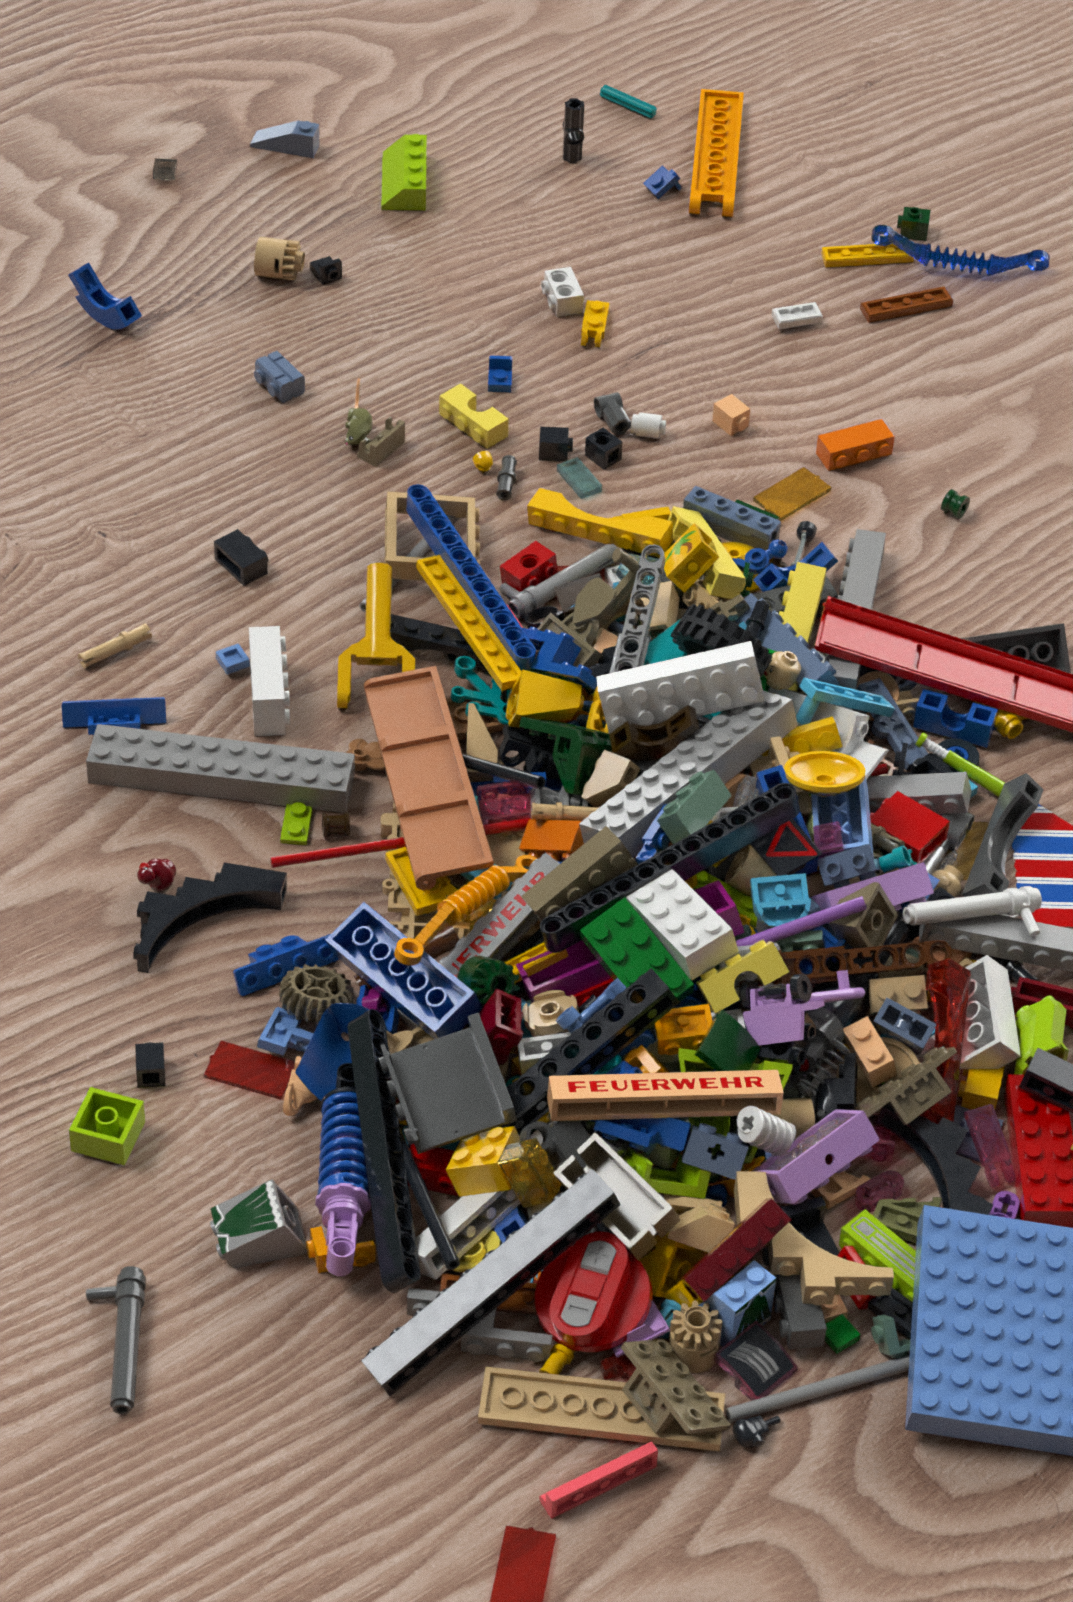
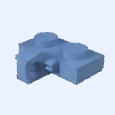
(283, 1032)

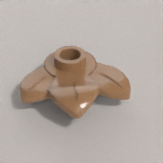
(366, 755)

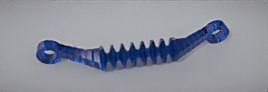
(924, 254)

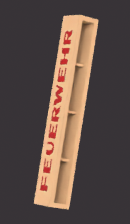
(663, 1095)

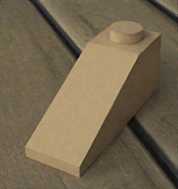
(479, 744)

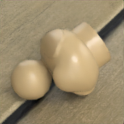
(949, 879)

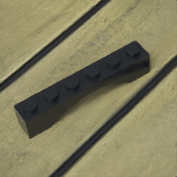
(428, 636)

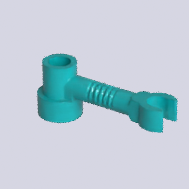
(899, 858)

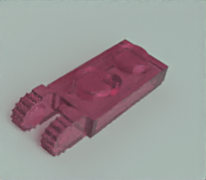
(990, 1143)

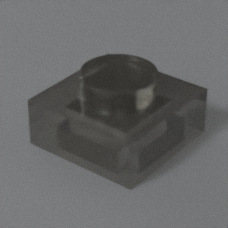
(165, 169)

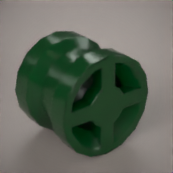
(955, 503)

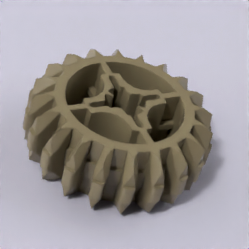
(312, 990)

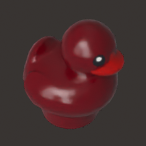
(157, 874)

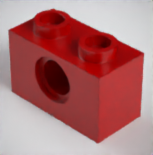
(529, 567)

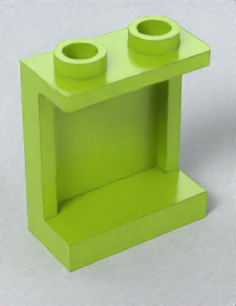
(685, 1181)

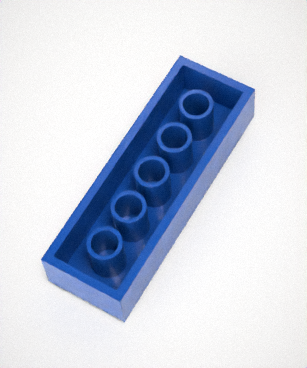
(420, 991)

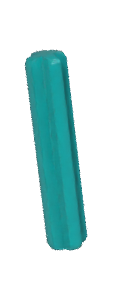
(628, 101)

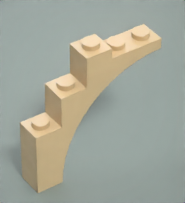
(791, 1253)

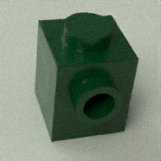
(914, 223)

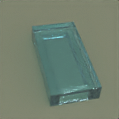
(579, 478)

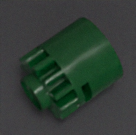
(486, 975)

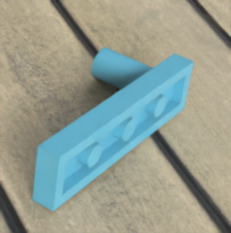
(838, 695)

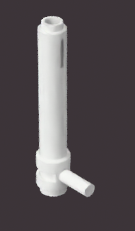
(1009, 902)

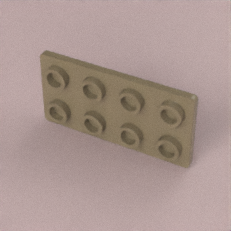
(915, 1091)
(666, 1390)

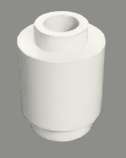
(648, 425)

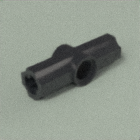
(573, 130)

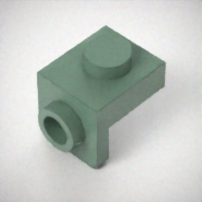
(886, 1337)

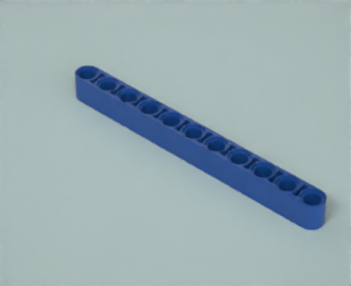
(449, 545)

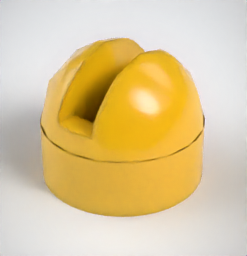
(483, 461)

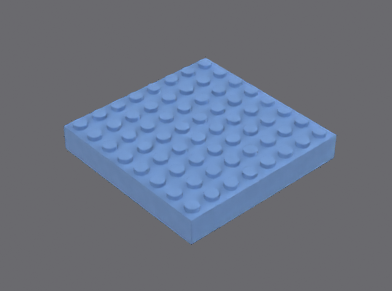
(992, 1331)

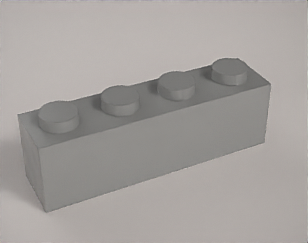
(938, 791)

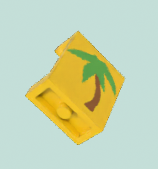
(689, 558)

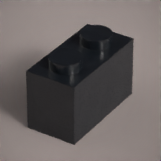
(241, 557)

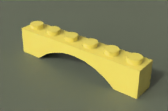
(724, 576)

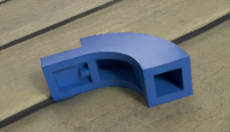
(776, 577)

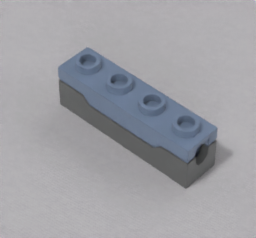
(732, 519)

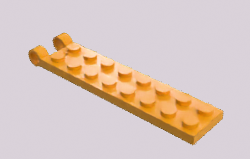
(716, 150)

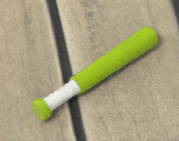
(974, 772)

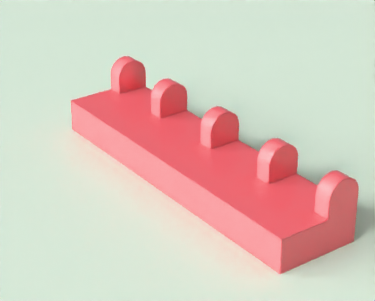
(600, 1480)

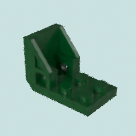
(573, 763)

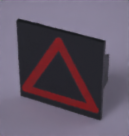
(786, 849)

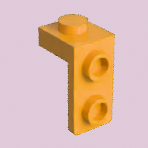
(317, 1249)

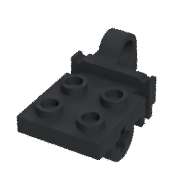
(532, 749)

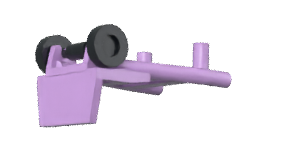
(783, 1018)

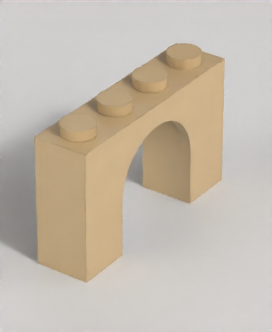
(664, 612)

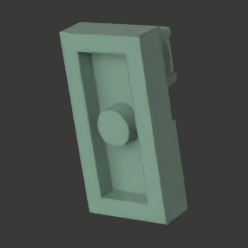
(802, 941)

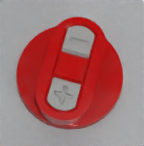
(593, 1294)

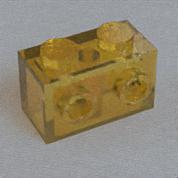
(529, 1172)

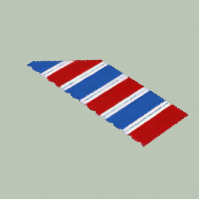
(1046, 862)

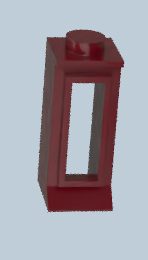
(1033, 991)

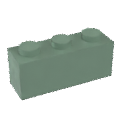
(694, 805)

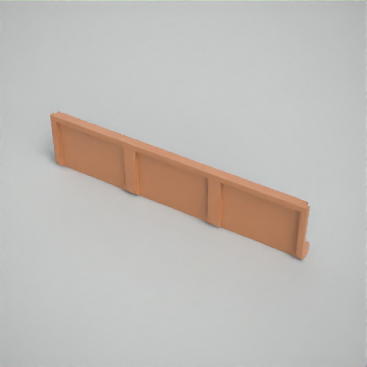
(427, 776)

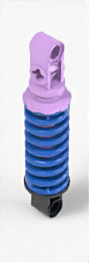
(342, 1173)

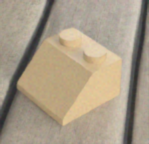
(702, 1227)

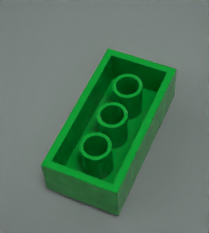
(630, 949)

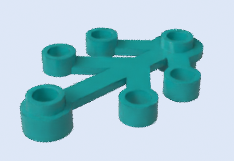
(465, 669)

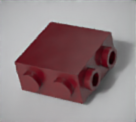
(502, 1023)

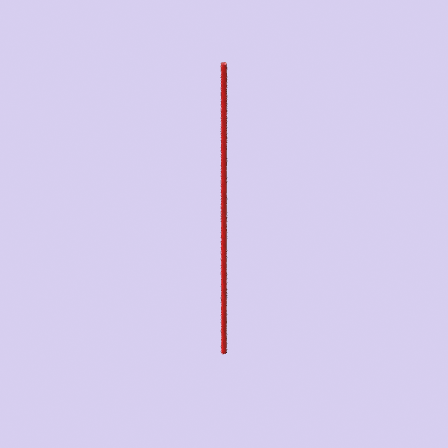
(396, 843)

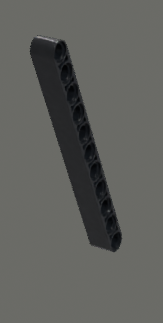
(684, 857)
(383, 1155)

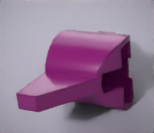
(374, 1001)

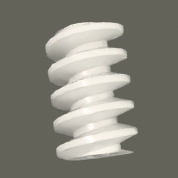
(765, 1130)

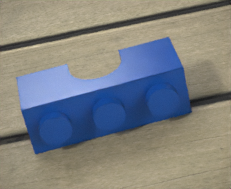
(936, 717)

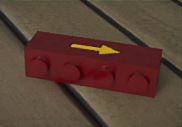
(735, 1249)

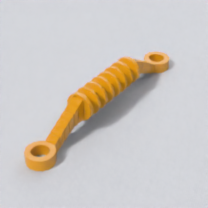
(461, 904)

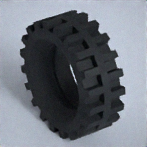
(706, 630)

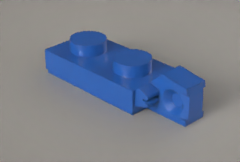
(654, 840)

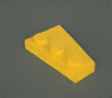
(420, 900)

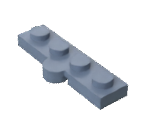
(893, 728)

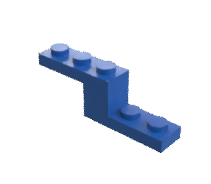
(558, 656)

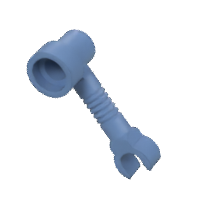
(572, 1019)

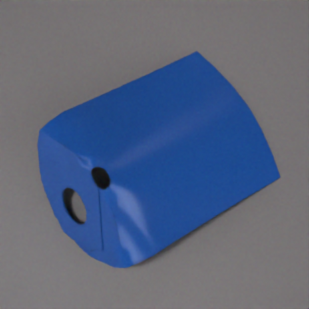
(328, 1049)

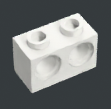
(563, 291)

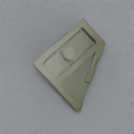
(902, 1215)

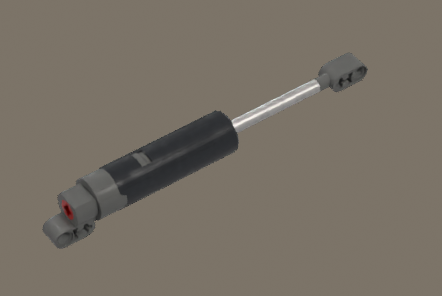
(839, 1014)

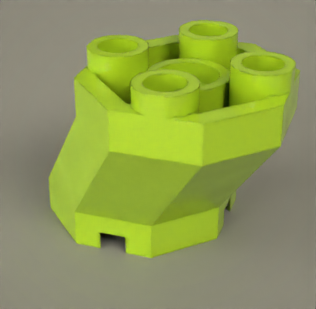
(1040, 1027)

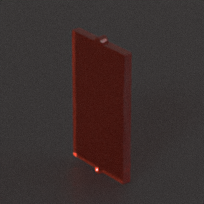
(250, 1069)
(523, 1565)

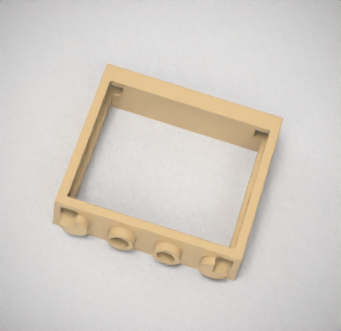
(396, 502)

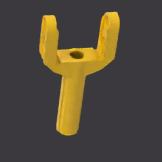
(377, 646)

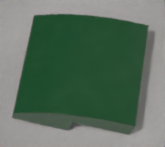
(728, 1045)

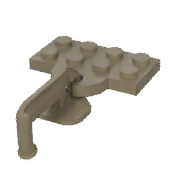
(594, 609)

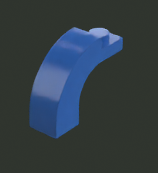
(99, 303)

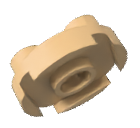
(537, 1015)

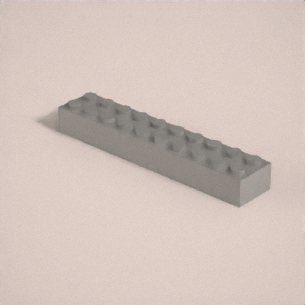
(722, 745)
(220, 768)

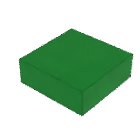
(841, 1334)

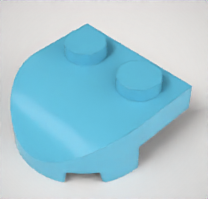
(780, 898)

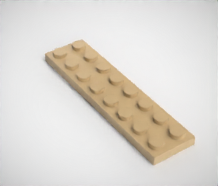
(578, 1408)

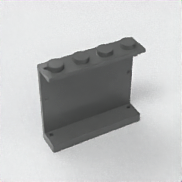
(448, 1088)

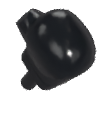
(753, 1430)

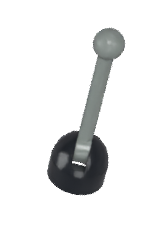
(807, 536)

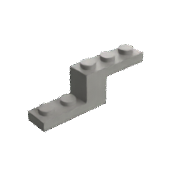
(486, 1338)

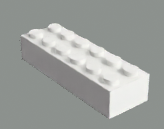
(704, 680)

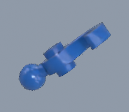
(760, 558)

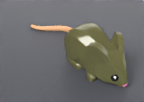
(359, 422)

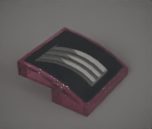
(755, 1362)

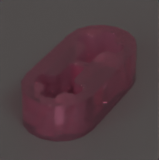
(876, 1188)

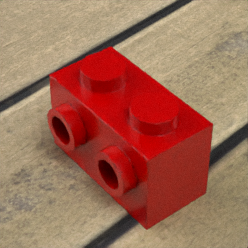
(433, 1167)

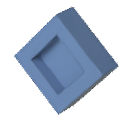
(232, 659)

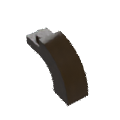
(653, 741)

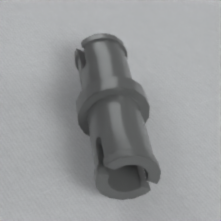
(506, 477)

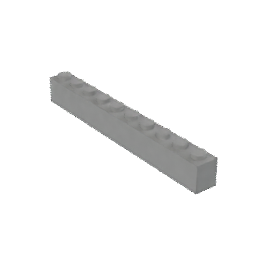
(858, 588)

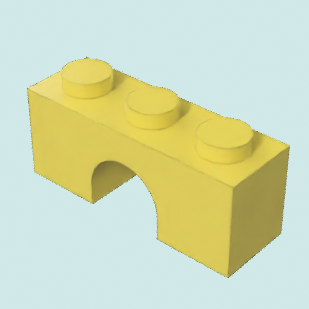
(484, 427)
(719, 985)

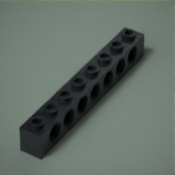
(592, 1044)

